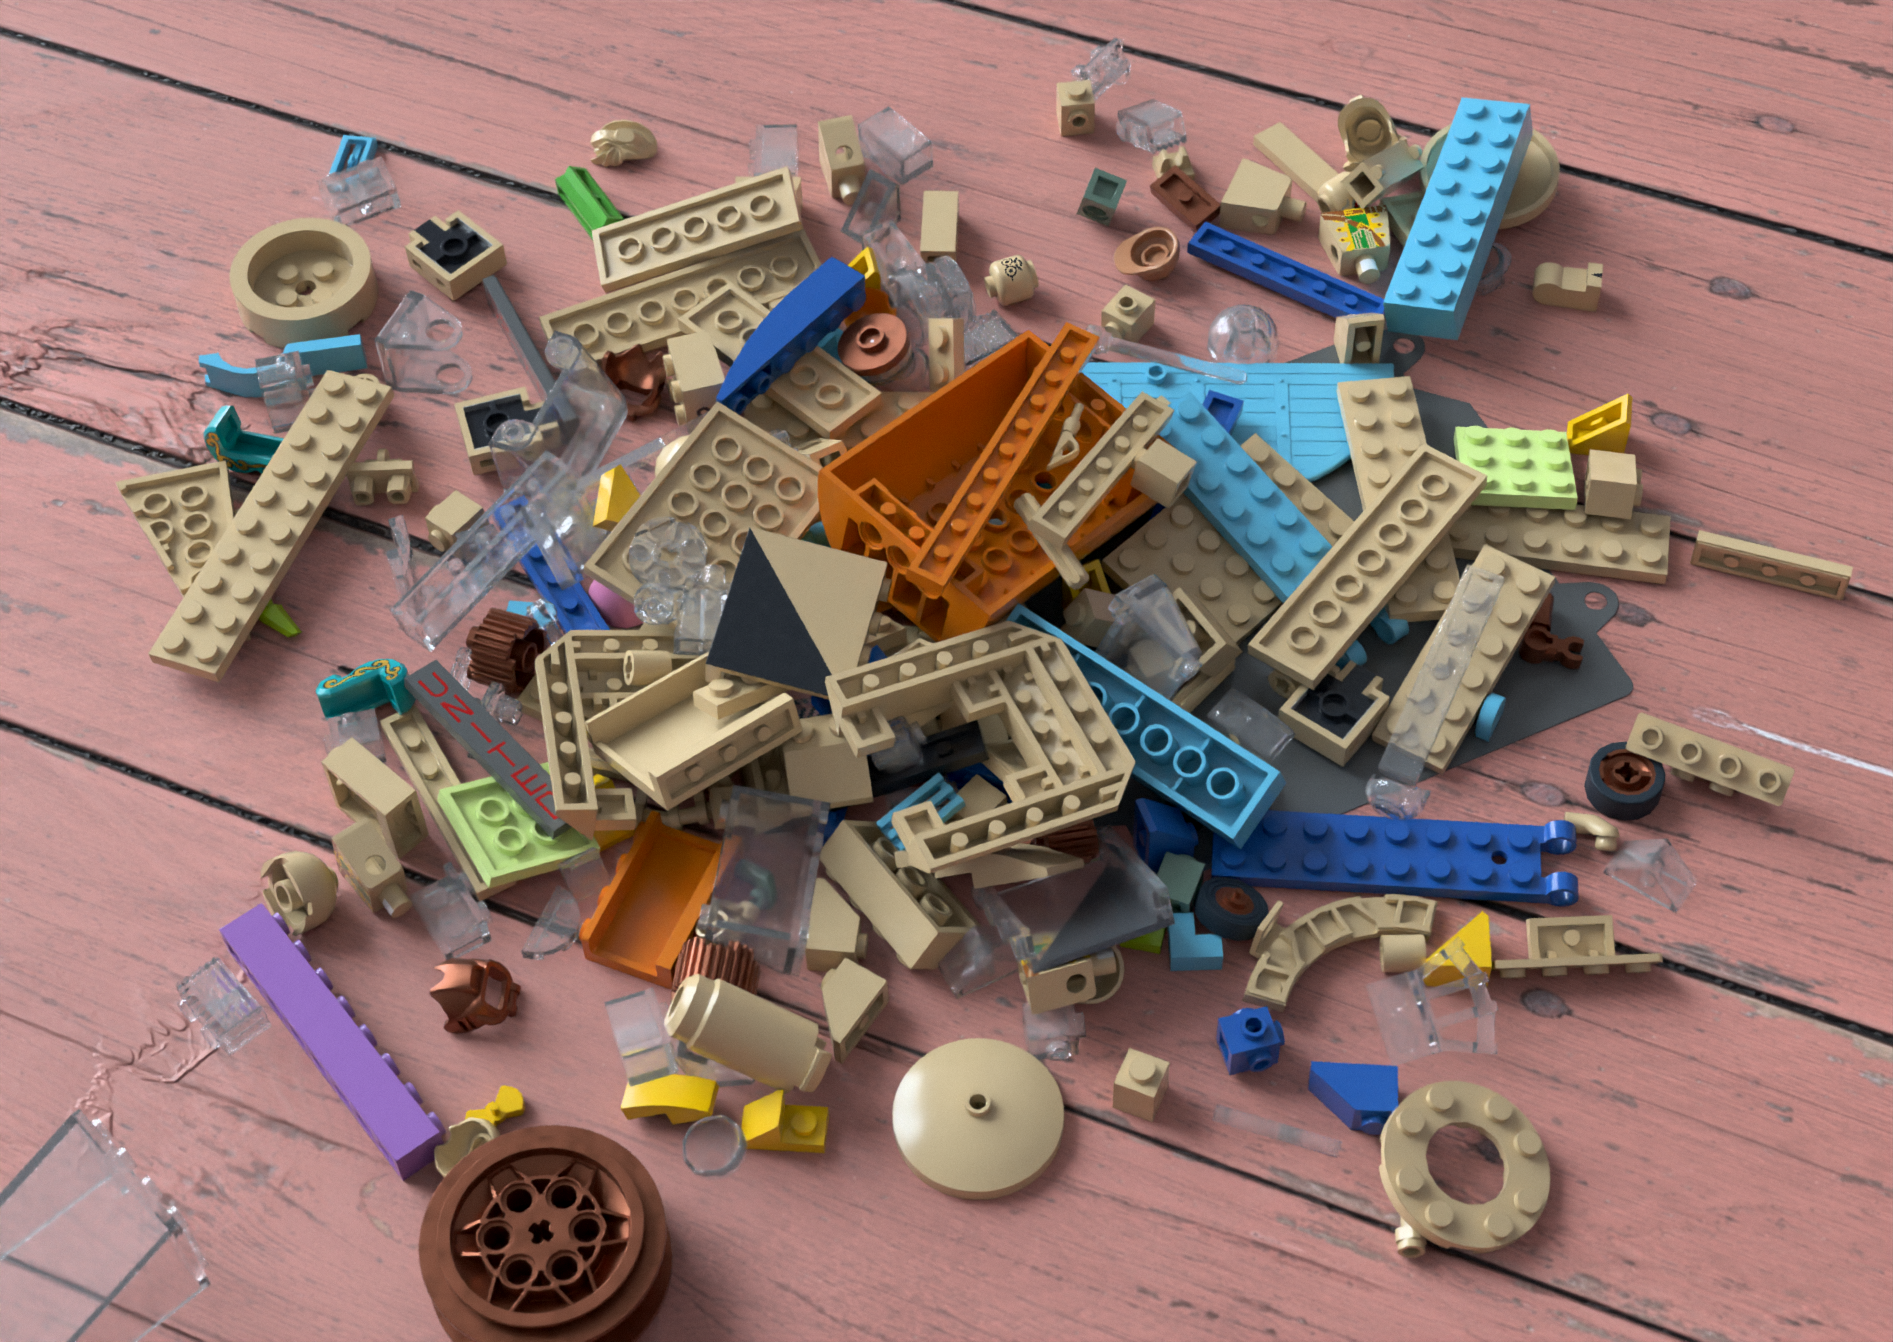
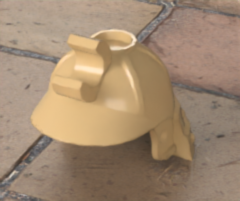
(1365, 130)

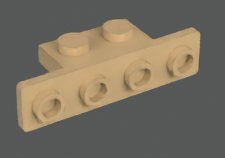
(1710, 759)
(1572, 943)

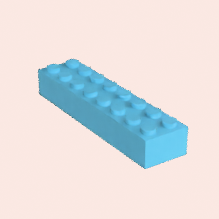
(1458, 219)
(1173, 749)

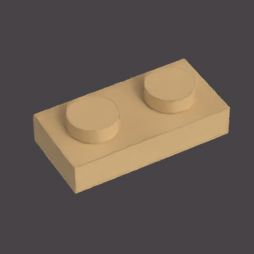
(945, 350)

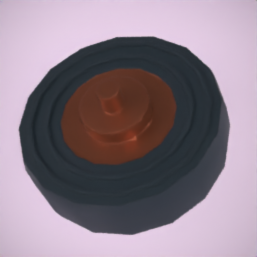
(1230, 908)

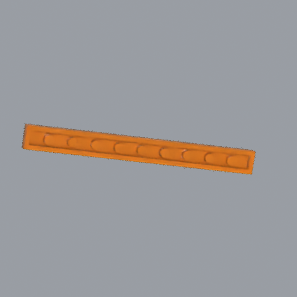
(1001, 460)

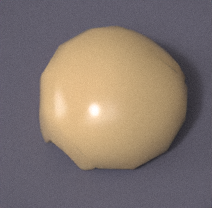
(463, 1140)

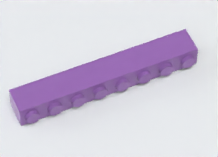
(334, 1041)

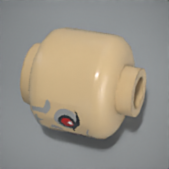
(1334, 195)

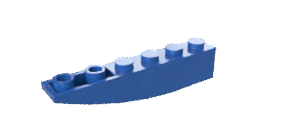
(792, 331)

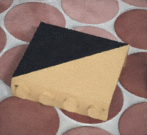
(797, 613)

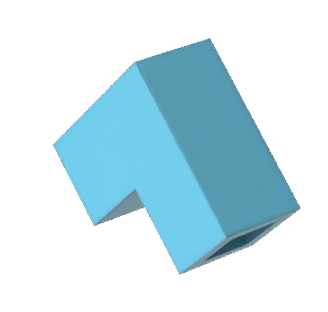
(1192, 951)

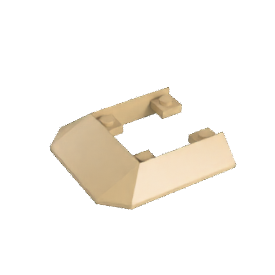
(583, 678)
(1046, 706)

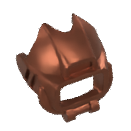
(638, 374)
(464, 990)

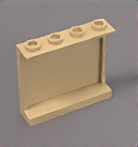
(677, 748)

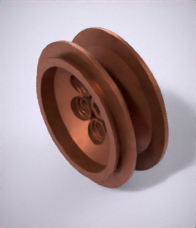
(617, 1276)

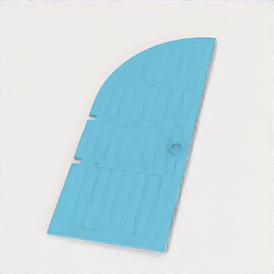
(1284, 403)

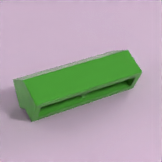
(586, 199)

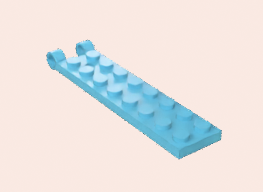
(1255, 512)

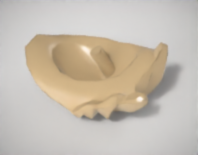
(622, 141)

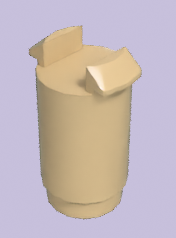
(747, 1034)

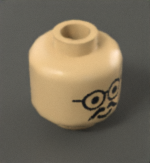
(1011, 280)

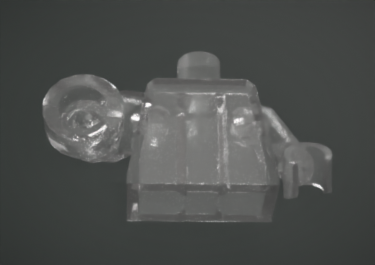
(694, 607)

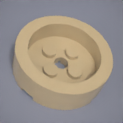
(285, 260)

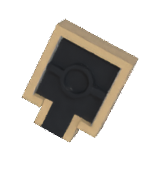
(454, 254)
(482, 417)
(1337, 712)

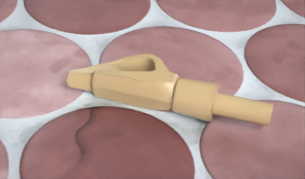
(1067, 439)

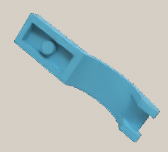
(332, 354)

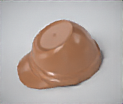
(1148, 254)

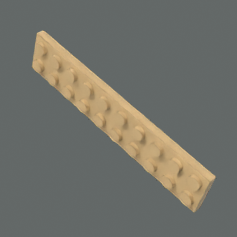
(271, 526)

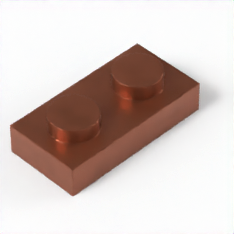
(1185, 198)

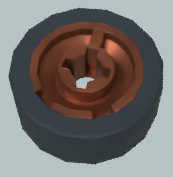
(1619, 798)

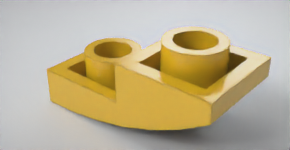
(679, 1096)

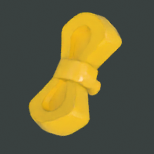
(507, 1104)

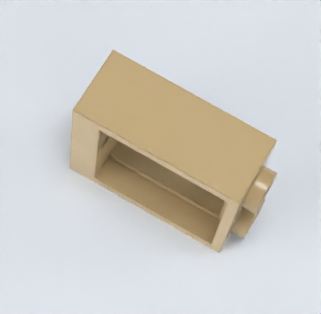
(371, 789)

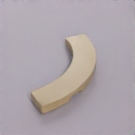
(1328, 929)

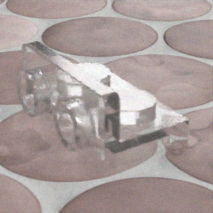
(452, 914)

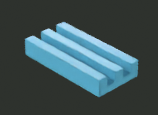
(344, 148)
(919, 796)

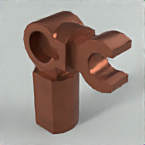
(1542, 646)

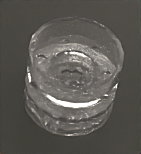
(933, 293)

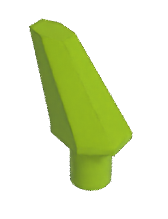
(278, 619)

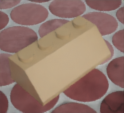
(904, 903)

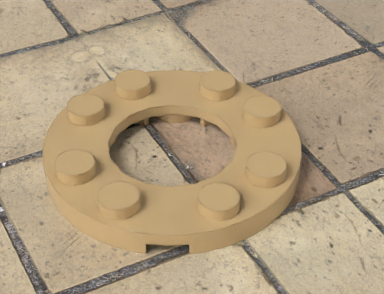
(1431, 1210)

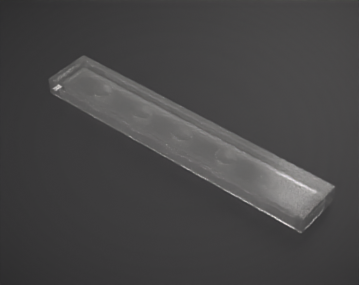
(1441, 675)

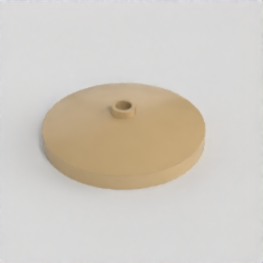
(978, 1118)

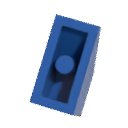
(1160, 830)
(1356, 1093)

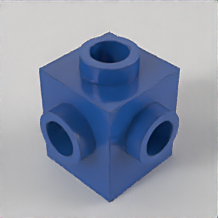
(1249, 1040)

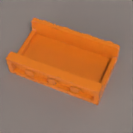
(652, 902)

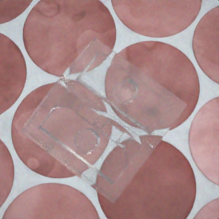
(402, 558)

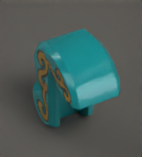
(240, 448)
(366, 689)

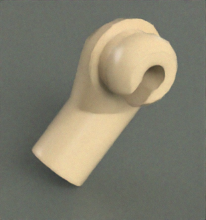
(1591, 824)

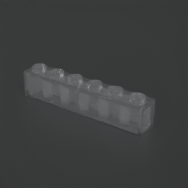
(478, 557)

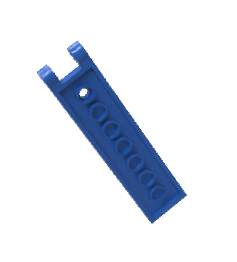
(1401, 857)

